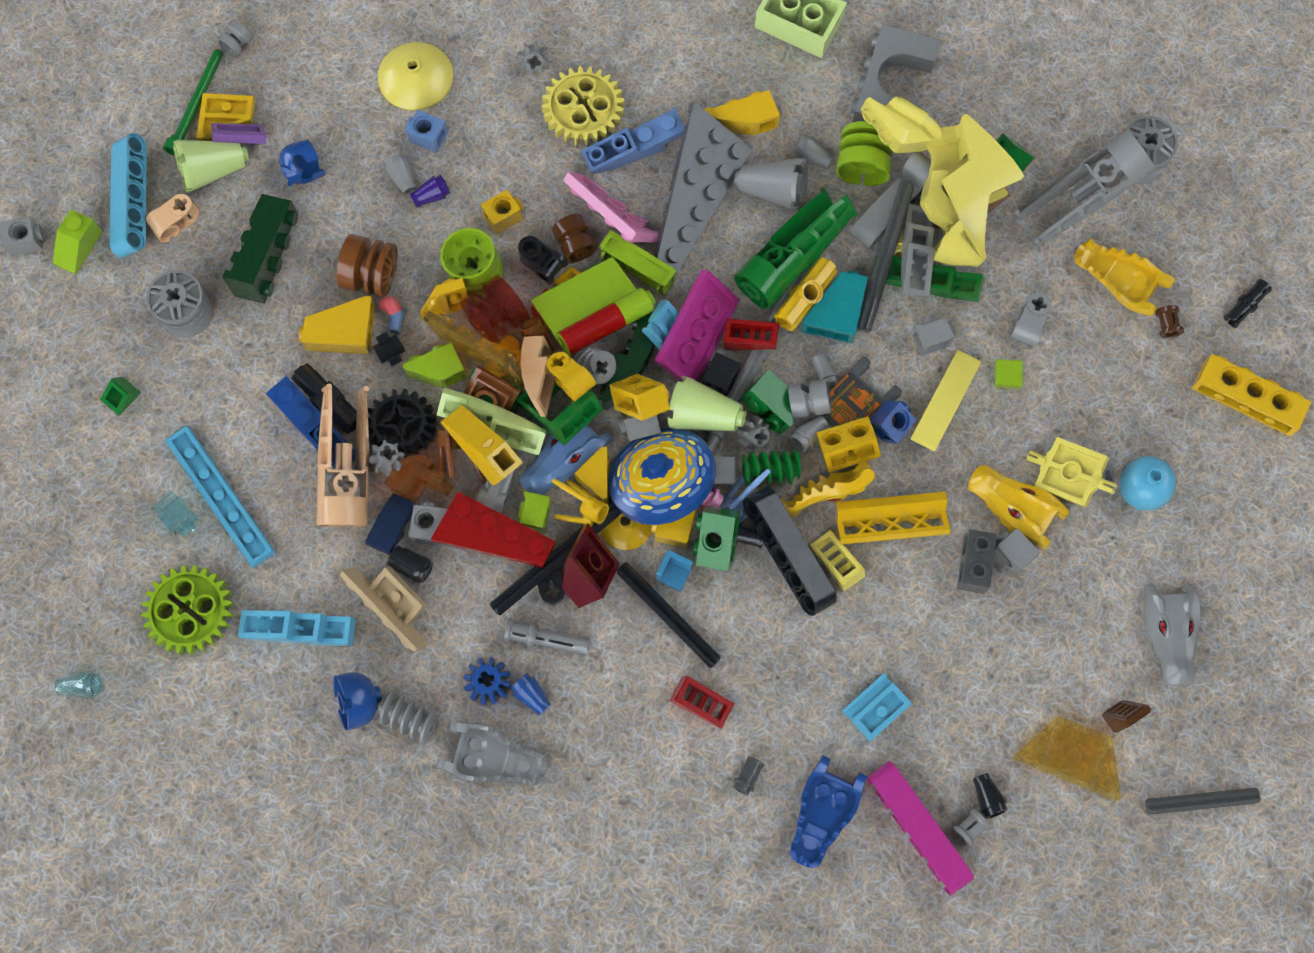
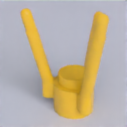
(591, 507)

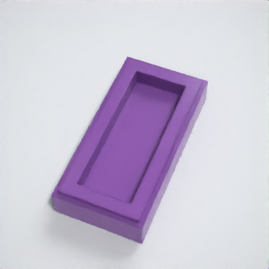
(238, 133)

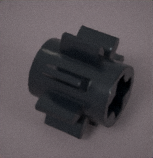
(389, 349)

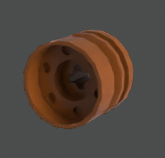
(367, 265)

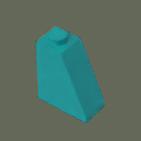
(839, 309)

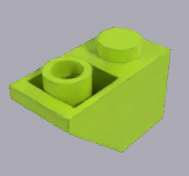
(437, 368)

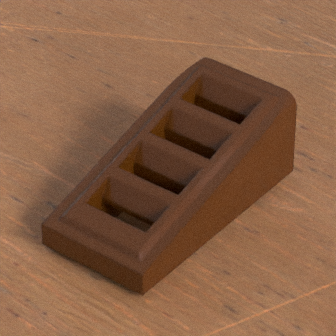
(1125, 714)

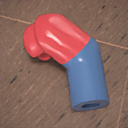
(395, 311)

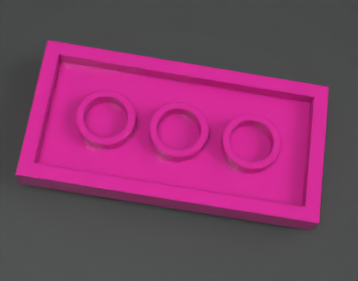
(697, 328)

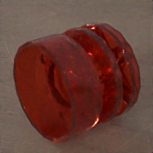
(498, 307)

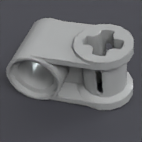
(1031, 322)

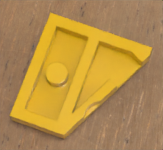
(445, 298)

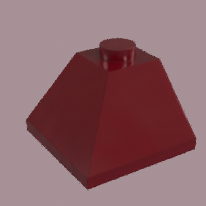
(588, 568)

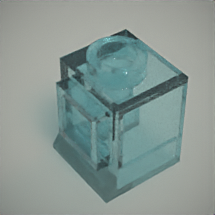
(175, 515)

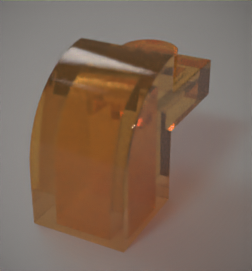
(414, 476)

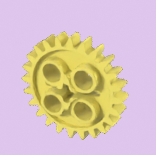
(602, 94)

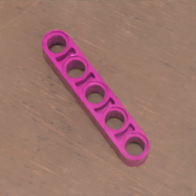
(922, 828)

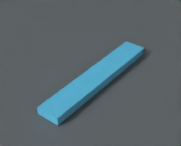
(220, 496)

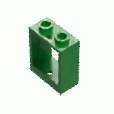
(569, 421)

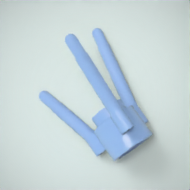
(736, 502)

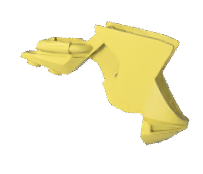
(963, 177)

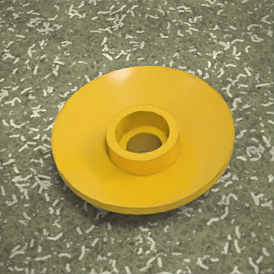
(626, 537)

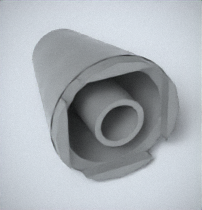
(775, 181)

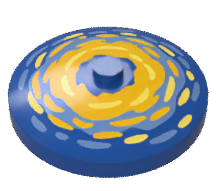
(662, 476)

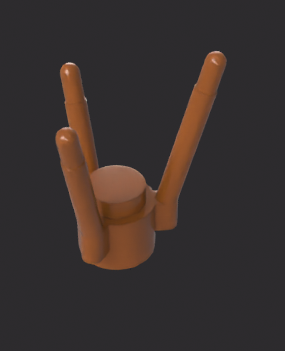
(448, 443)

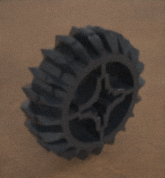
(410, 423)

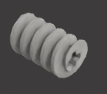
(597, 362)
(406, 717)

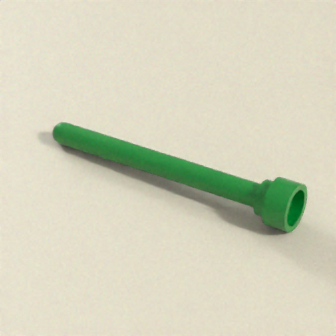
(195, 102)

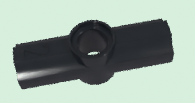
(311, 384)

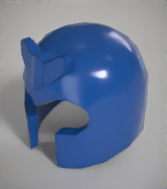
(300, 163)

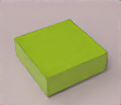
(1008, 373)

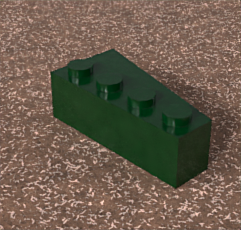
(261, 249)

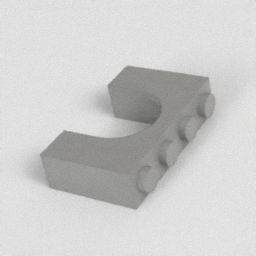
(891, 49)

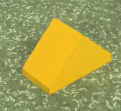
(594, 475)

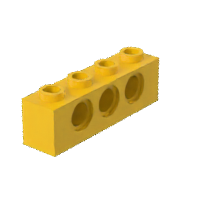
(1261, 408)

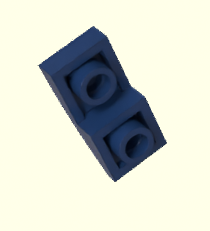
(390, 523)

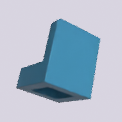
(674, 570)

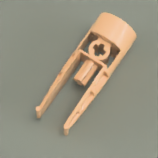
(342, 507)

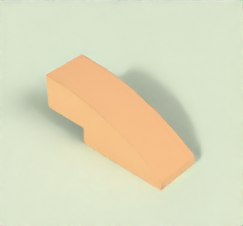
(535, 374)

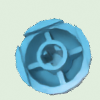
(1147, 483)

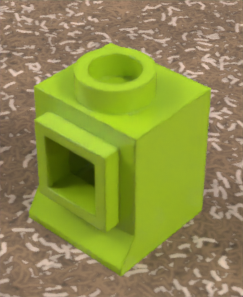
(535, 511)

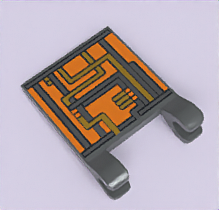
(854, 398)

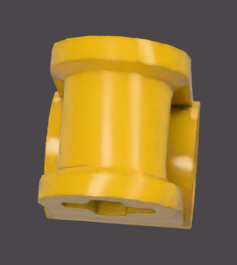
(570, 375)

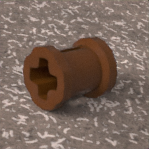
(1169, 321)

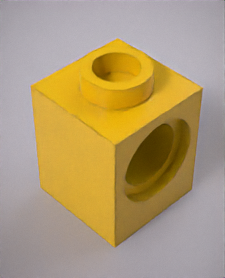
(498, 221)

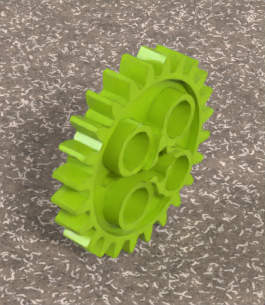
(171, 630)

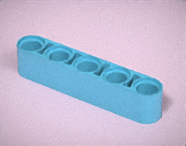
(128, 195)

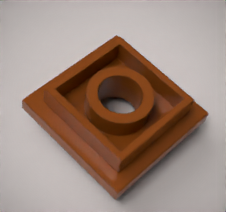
(487, 383)

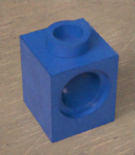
(883, 424)

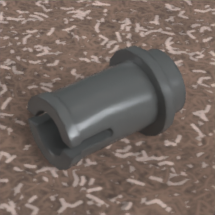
(748, 776)

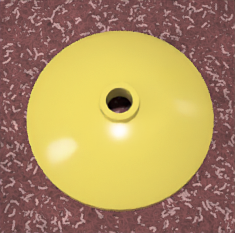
(415, 87)

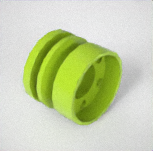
(863, 154)
(470, 248)

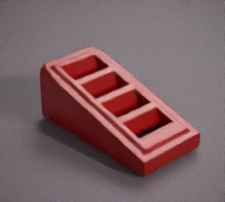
(743, 326)
(697, 710)

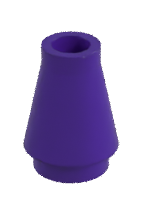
(431, 191)

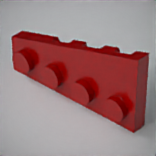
(484, 530)

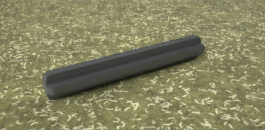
(1202, 801)

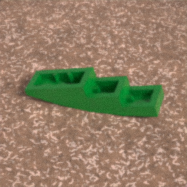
(944, 281)

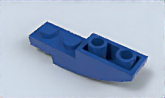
(302, 414)

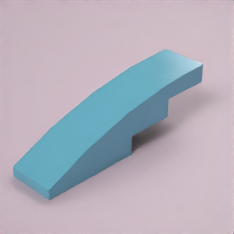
(297, 627)

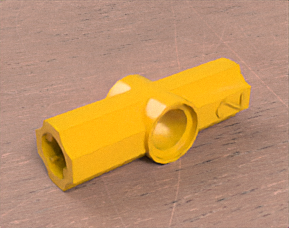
(797, 304)

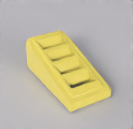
(849, 579)

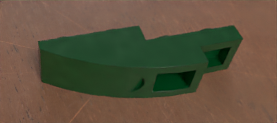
(637, 357)

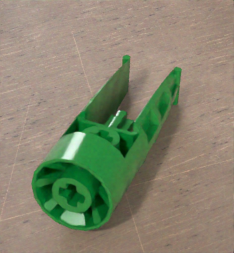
(793, 249)

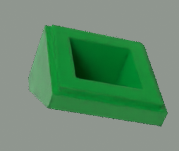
(119, 394)

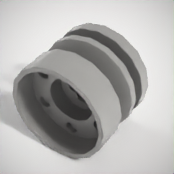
(1157, 140)
(183, 316)

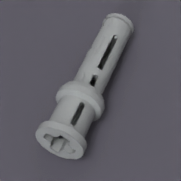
(534, 635)

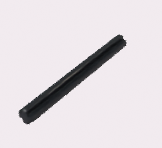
(537, 574)

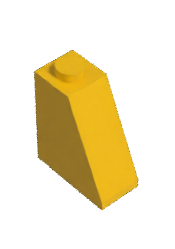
(340, 328)

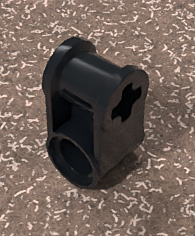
(544, 262)

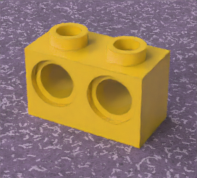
(640, 397)
(848, 444)

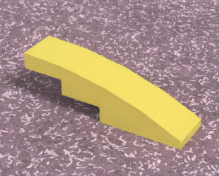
(946, 400)

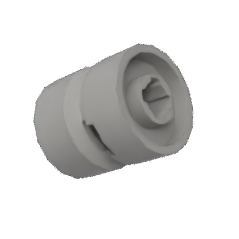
(810, 399)

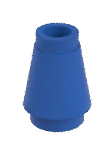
(531, 694)

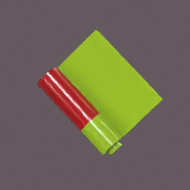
(592, 306)

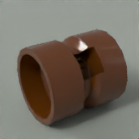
(572, 235)

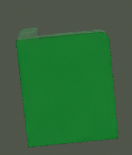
(1016, 151)

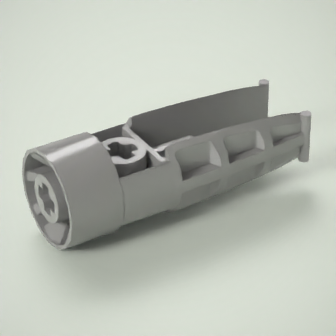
(1127, 159)

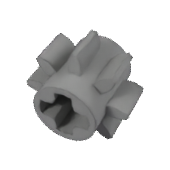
(528, 52)
(753, 433)
(392, 454)

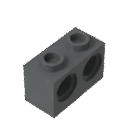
(977, 561)

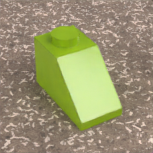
(75, 241)

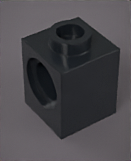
(721, 374)

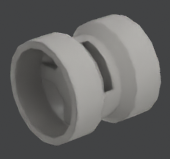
(234, 38)

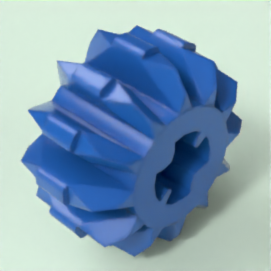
(480, 689)

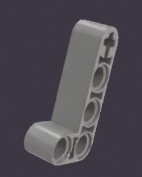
(873, 222)

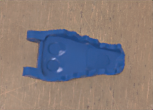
(825, 810)

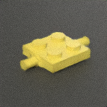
(1072, 472)

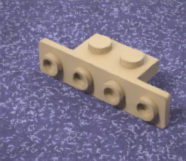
(392, 601)

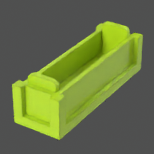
(638, 262)

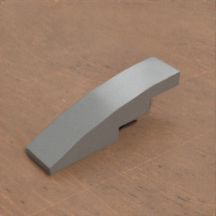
(917, 253)

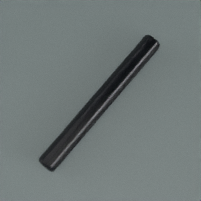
(668, 615)

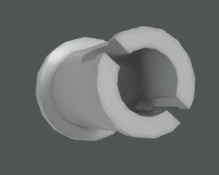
(823, 369)

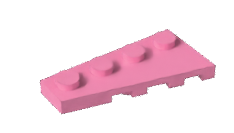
(614, 212)

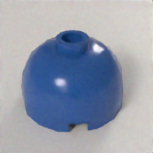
(356, 699)

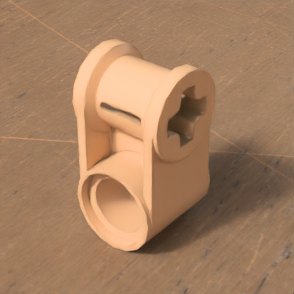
(170, 218)

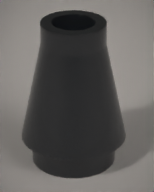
(989, 797)

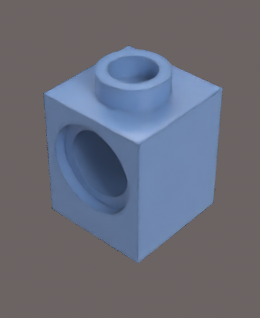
(433, 138)

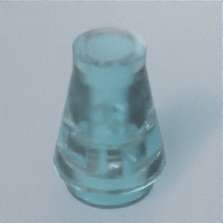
(79, 685)

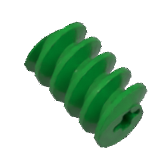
(780, 466)

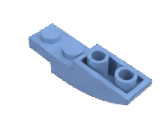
(633, 145)

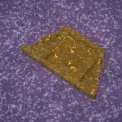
(1074, 756)

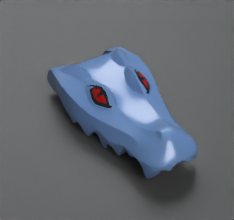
(561, 460)

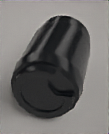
(410, 564)

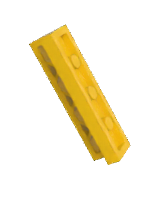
(890, 513)

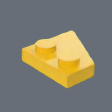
(224, 109)

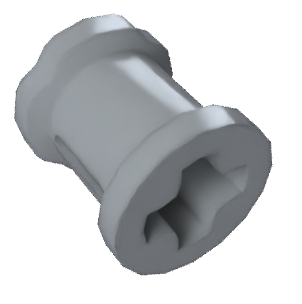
(976, 823)

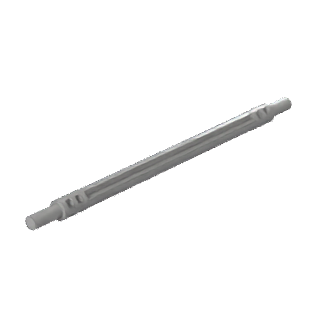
(750, 367)

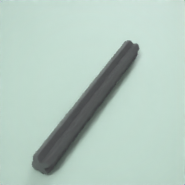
(885, 256)

